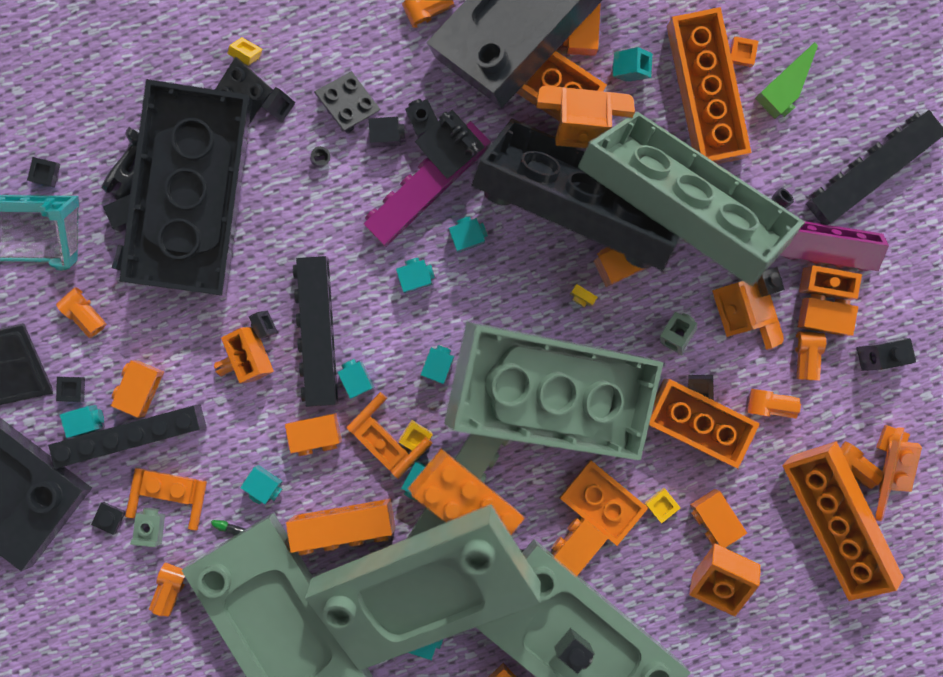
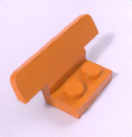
(583, 112)
(745, 310)
(898, 469)

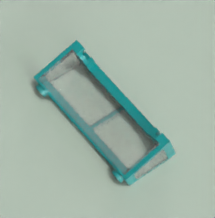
(39, 229)

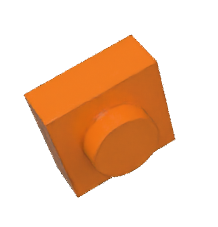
(743, 51)
(887, 435)

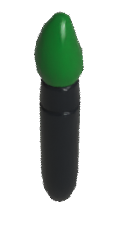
(222, 525)

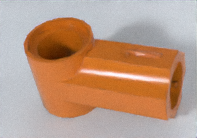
(423, 10)
(81, 312)
(810, 348)
(767, 404)
(861, 468)
(169, 585)

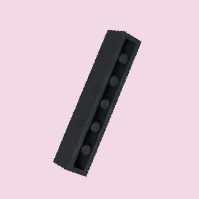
(876, 168)
(316, 331)
(127, 436)

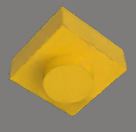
(244, 51)
(582, 296)
(414, 435)
(662, 505)

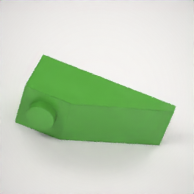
(787, 87)

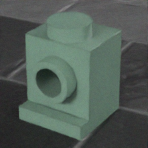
(674, 341)
(156, 523)

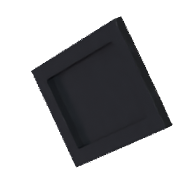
(20, 367)

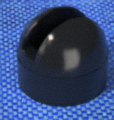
(318, 152)
(783, 198)

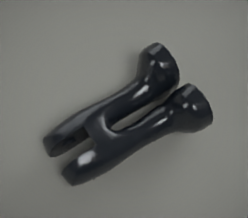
(119, 171)

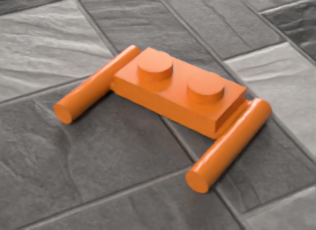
(381, 443)
(169, 488)

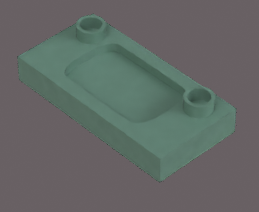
(691, 196)
(552, 392)
(425, 588)
(568, 603)
(260, 607)

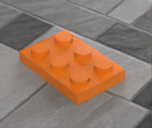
(603, 502)

